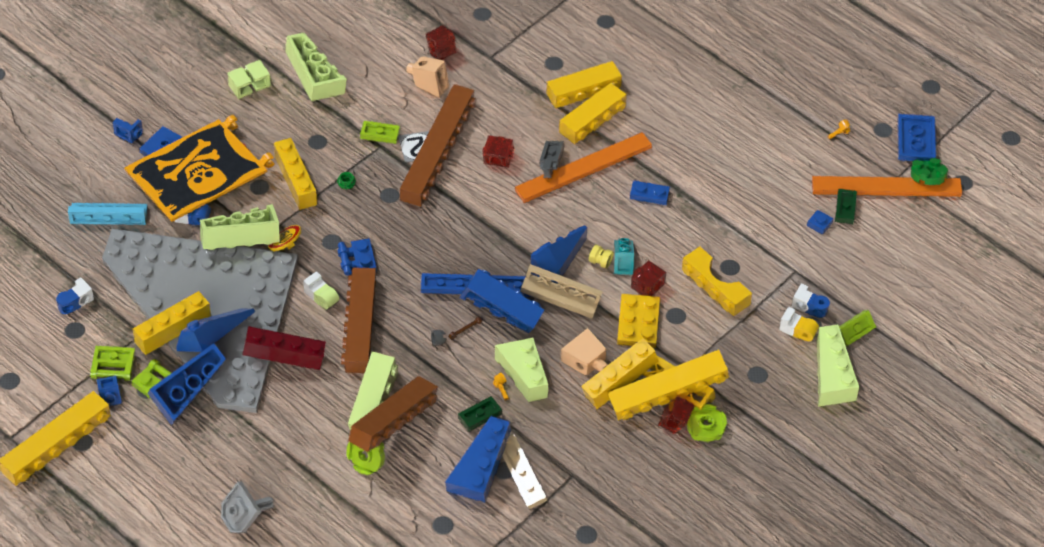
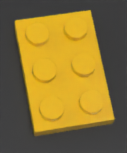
(638, 319)

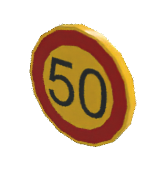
(286, 238)

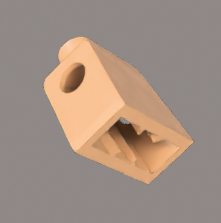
(429, 75)
(584, 353)

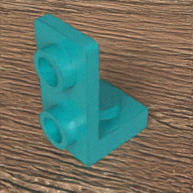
(623, 256)

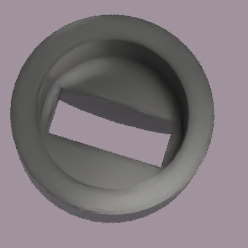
(437, 337)

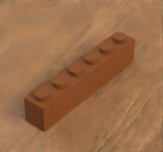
(360, 320)
(393, 414)

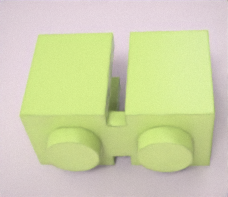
(253, 74)

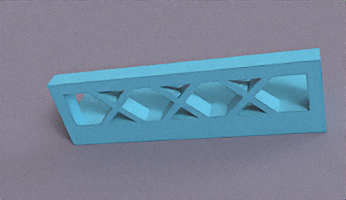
(108, 213)

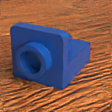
(126, 131)
(109, 390)

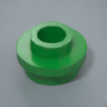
(346, 180)

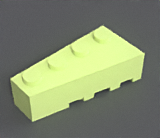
(314, 71)
(240, 229)
(835, 372)
(375, 386)

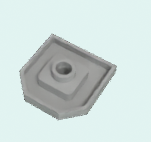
(241, 510)

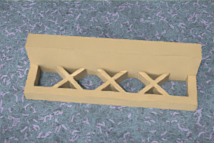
(560, 293)

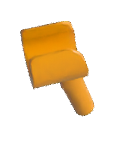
(844, 128)
(498, 382)

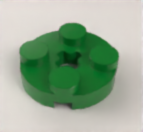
(929, 171)

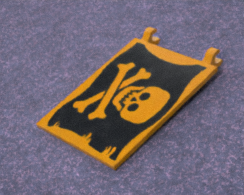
(197, 169)

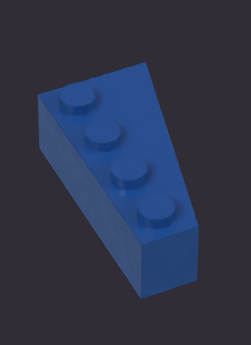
(502, 301)
(183, 385)
(480, 462)

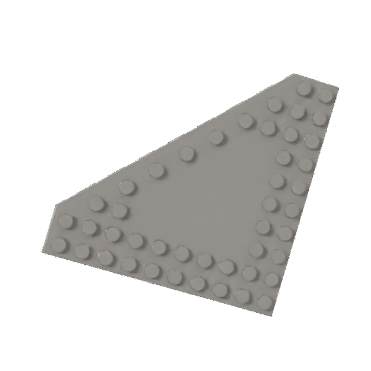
(169, 269)

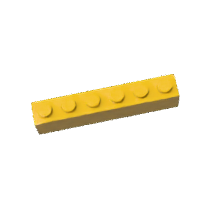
(666, 385)
(54, 438)

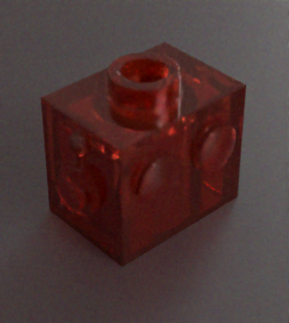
(441, 42)
(498, 151)
(648, 279)
(676, 415)

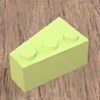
(524, 366)

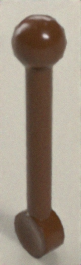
(478, 320)

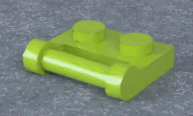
(113, 357)
(146, 379)

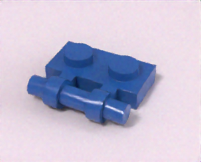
(362, 254)

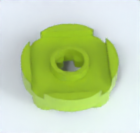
(706, 432)
(366, 465)

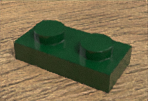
(845, 206)
(479, 413)

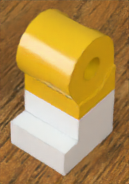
(798, 326)

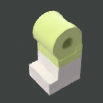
(320, 291)

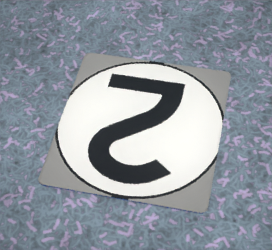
(411, 144)

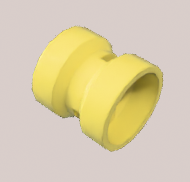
(601, 256)

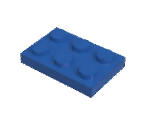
(916, 137)

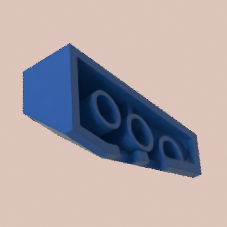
(559, 255)
(205, 332)

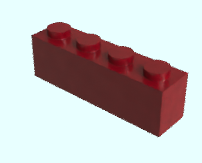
(284, 348)

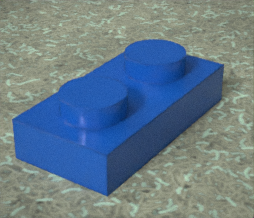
(649, 192)

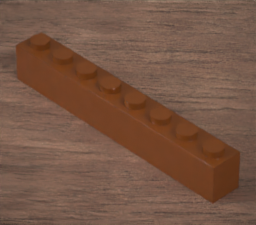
(437, 145)

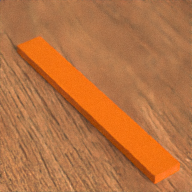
(583, 167)
(885, 186)

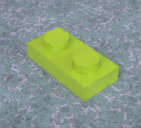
(380, 132)
(857, 327)

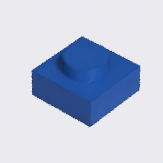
(820, 222)

